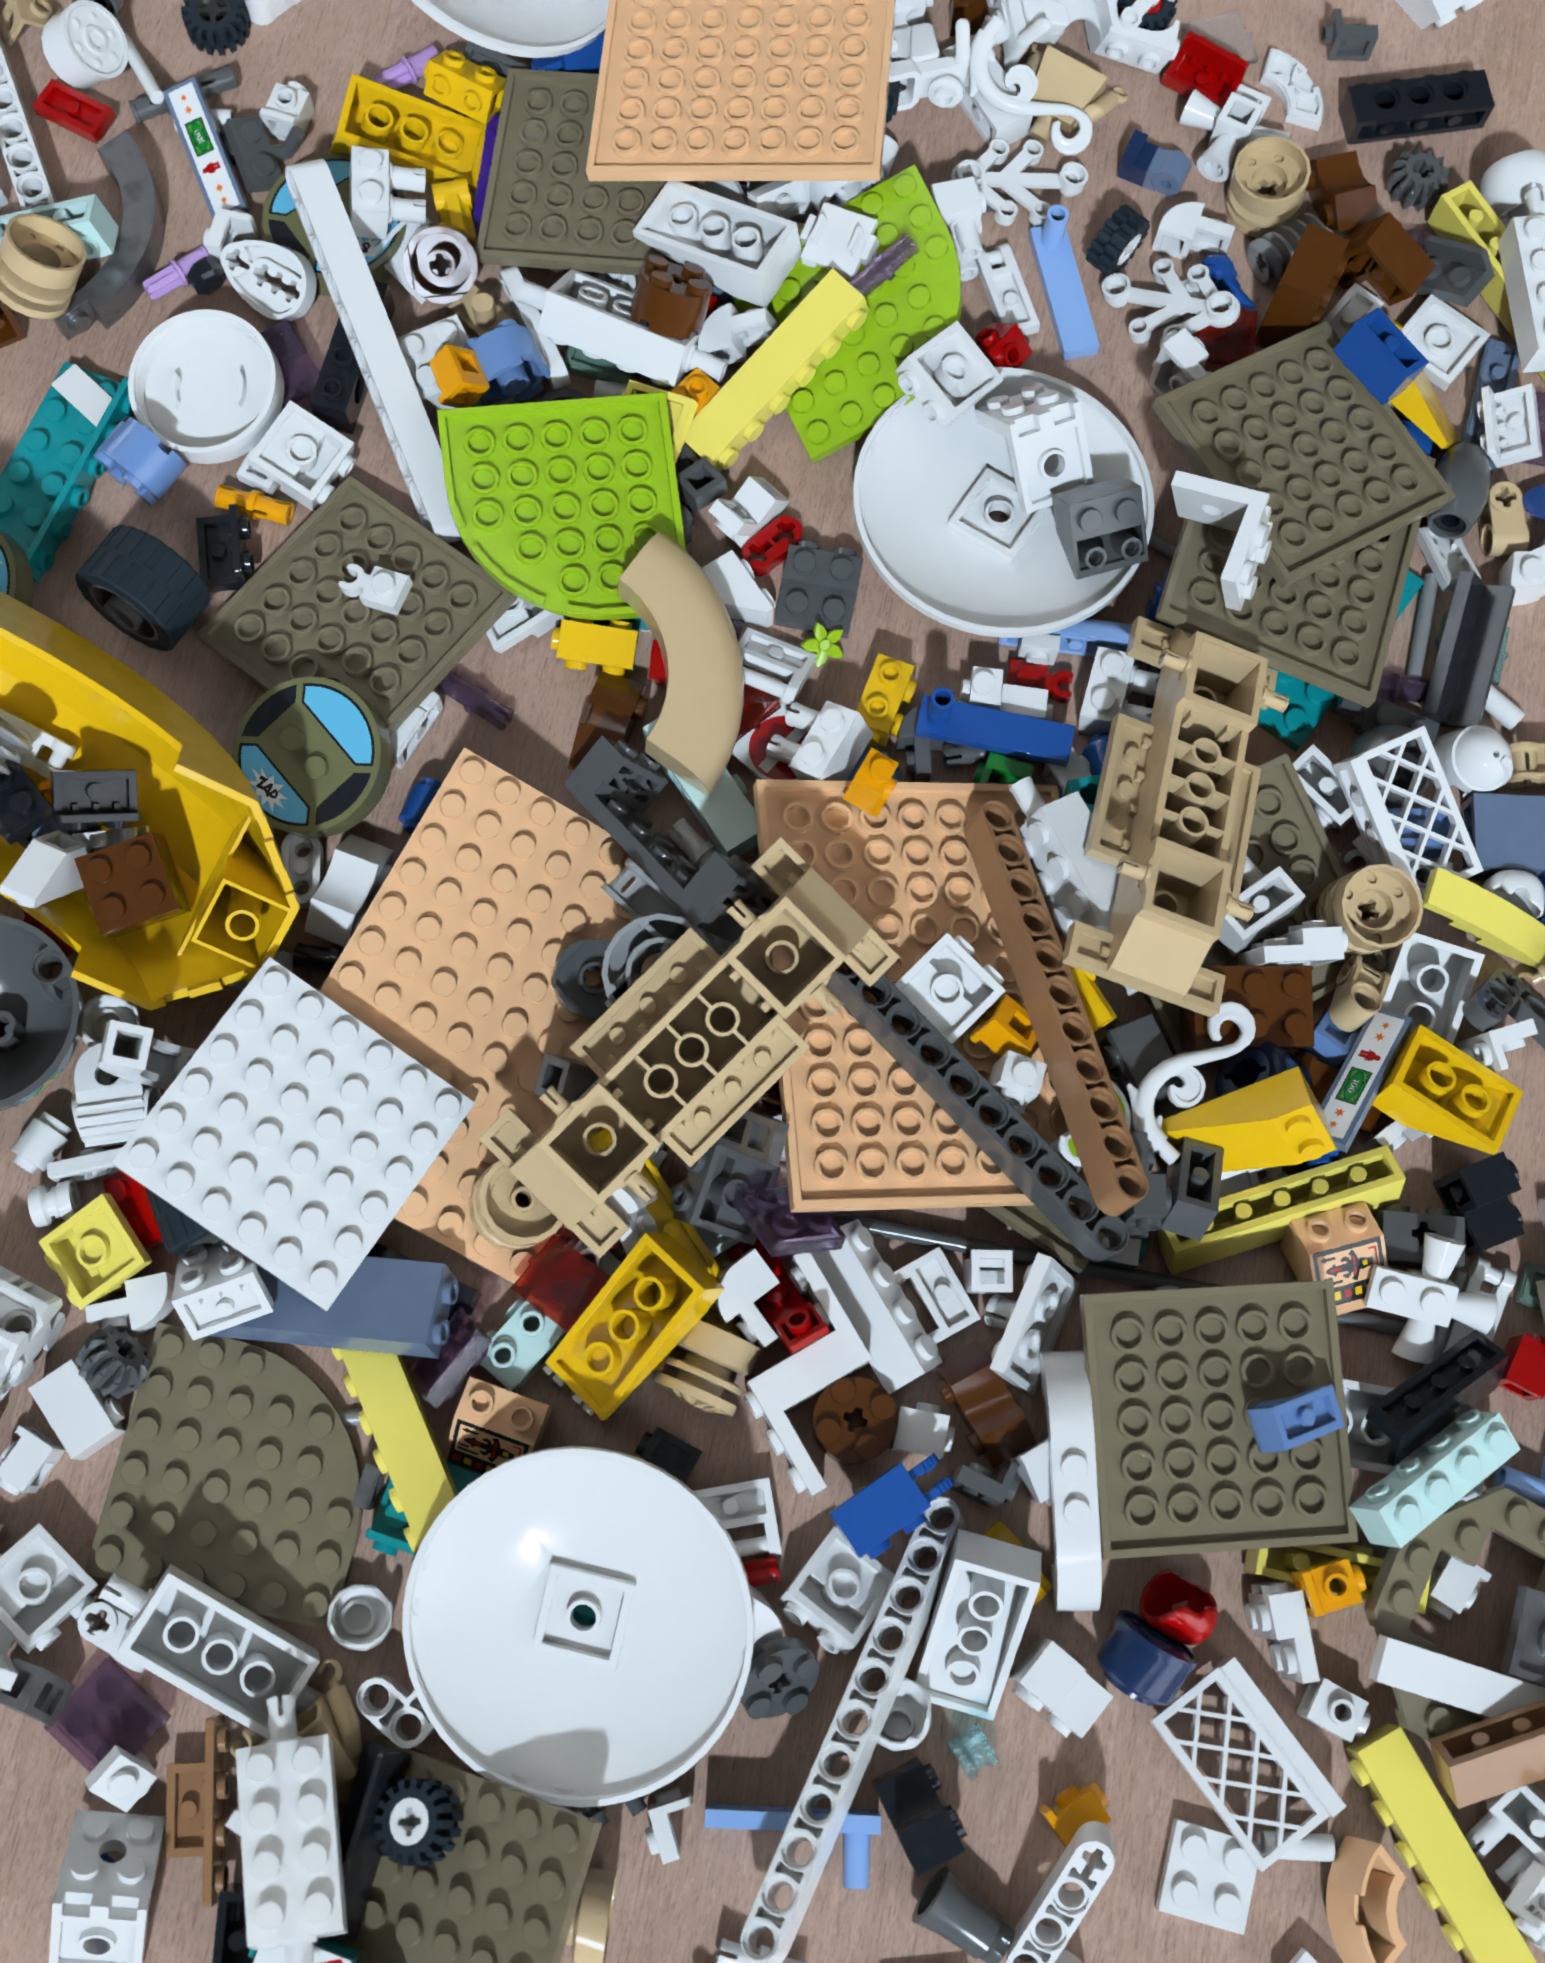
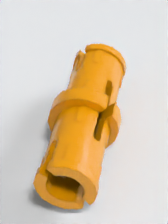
(255, 504)

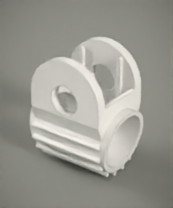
(107, 1111)

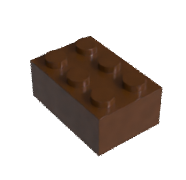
(1304, 286)
(1276, 998)

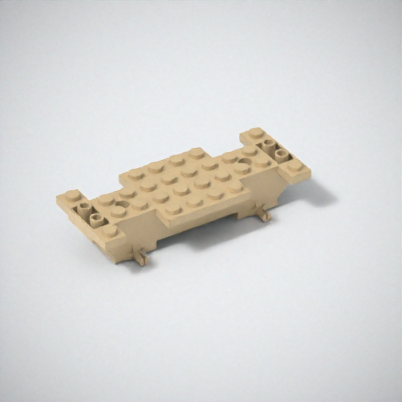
(1176, 817)
(689, 1048)

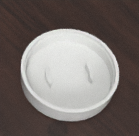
(206, 385)

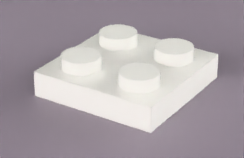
(1444, 340)
(1206, 1877)

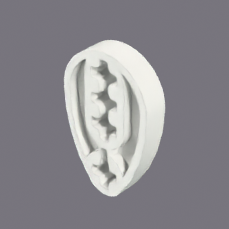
(280, 263)

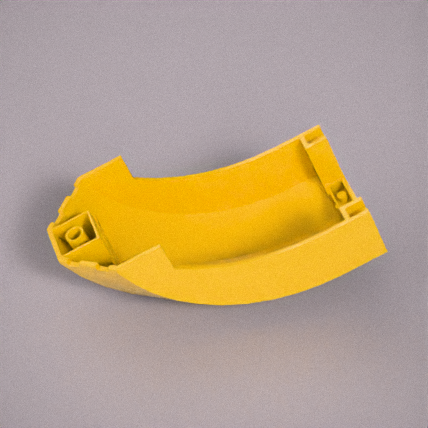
(184, 792)

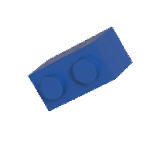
(1380, 356)

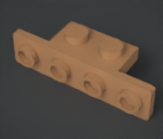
(196, 1809)

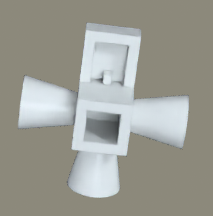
(1231, 127)
(1428, 1298)

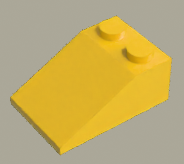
(1447, 1093)

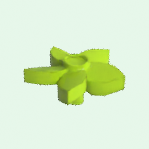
(823, 644)

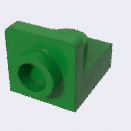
(1002, 770)

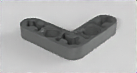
(1503, 995)

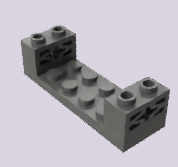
(616, 791)

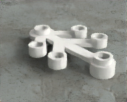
(1069, 181)
(1173, 304)

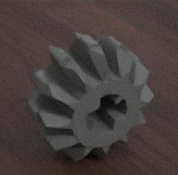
(1417, 179)
(113, 1361)

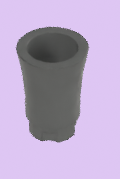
(962, 1918)

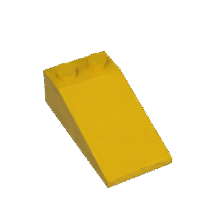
(411, 131)
(1425, 410)
(1259, 1124)
(634, 1322)

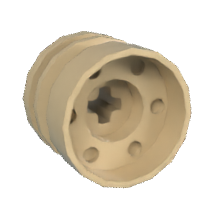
(1267, 185)
(39, 265)
(1387, 902)
(707, 1368)
(593, 1917)

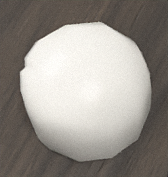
(1519, 889)
(100, 1011)
(361, 1617)
(908, 1718)

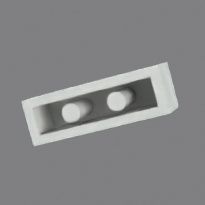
(987, 119)

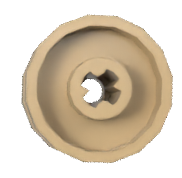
(501, 1219)

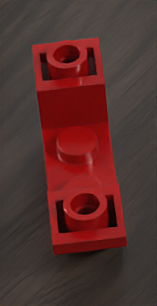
(783, 1306)

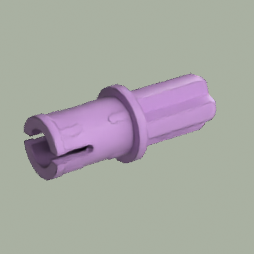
(407, 70)
(173, 275)

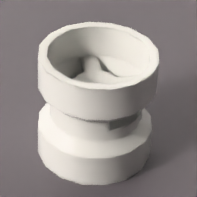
(53, 1203)

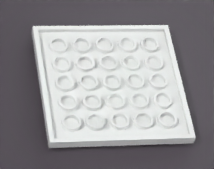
(294, 1134)

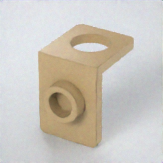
(26, 12)

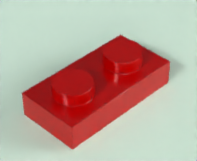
(74, 111)

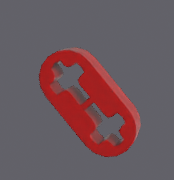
(767, 539)

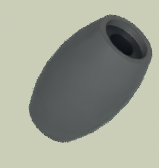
(1469, 476)

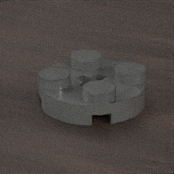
(569, 979)
(773, 1694)

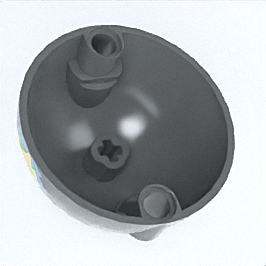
(38, 1012)

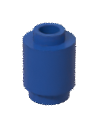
(418, 802)

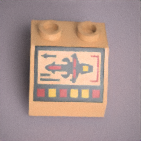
(1338, 1248)
(494, 1426)

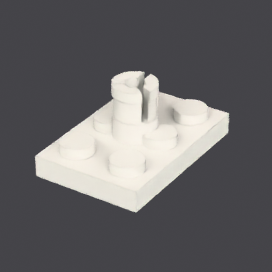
(1031, 1322)

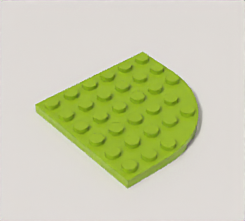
(904, 314)
(562, 494)

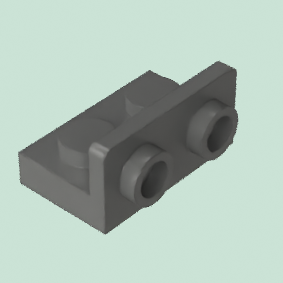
(1459, 271)
(977, 1483)

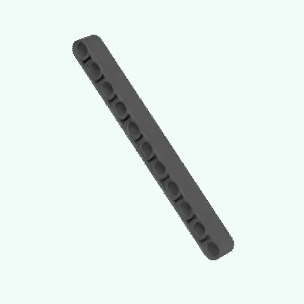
(964, 1111)

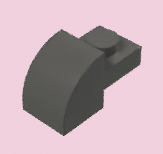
(698, 481)
(916, 748)

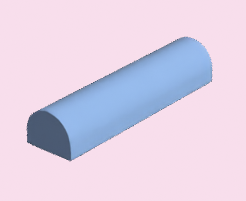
(1087, 636)

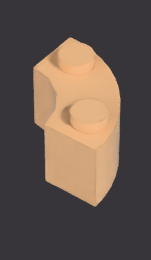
(1364, 1902)

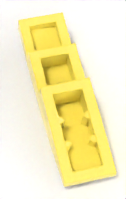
(1486, 916)

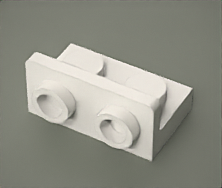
(1491, 1046)

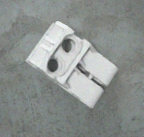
(26, 1308)

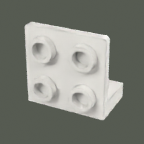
(218, 1289)

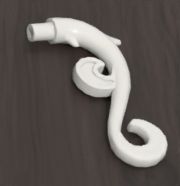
(1021, 104)
(1193, 1082)

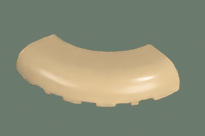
(699, 660)

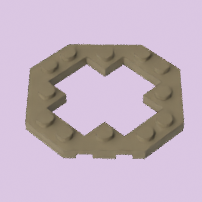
(1407, 1569)

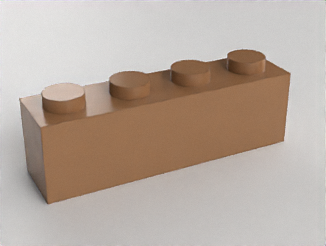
(1492, 1755)

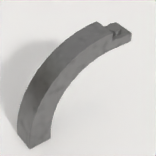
(138, 247)
(752, 1134)

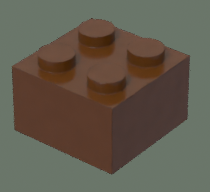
(132, 885)

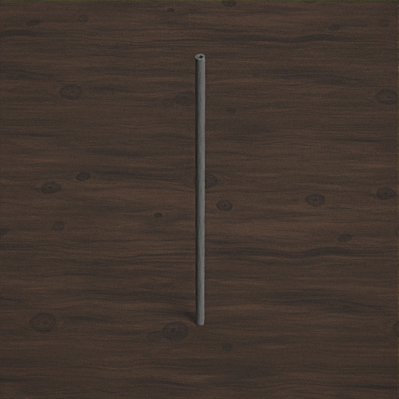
(1093, 1269)

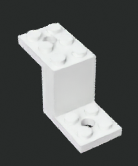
(806, 1374)

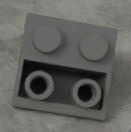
(1101, 526)

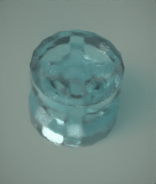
(973, 1751)

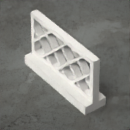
(1375, 822)
(1276, 1739)

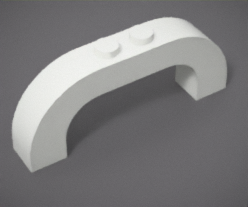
(138, 1057)
(1073, 1482)

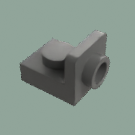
(1348, 41)

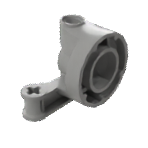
(655, 924)

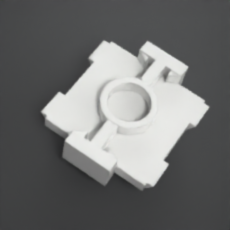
(839, 240)

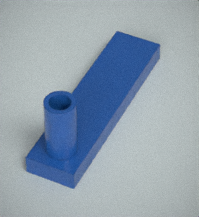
(993, 729)

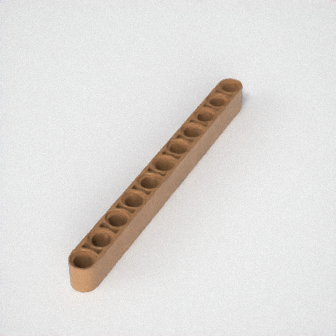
(1056, 1011)

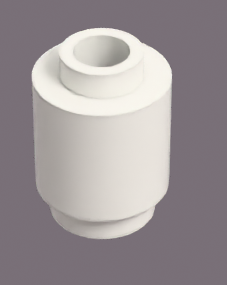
(40, 1143)

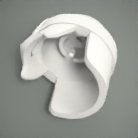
(1474, 759)

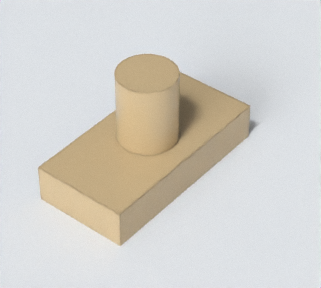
(477, 312)

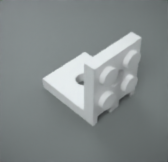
(1037, 426)
(1235, 510)
(101, 1904)

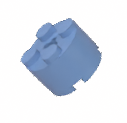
(510, 363)
(140, 459)

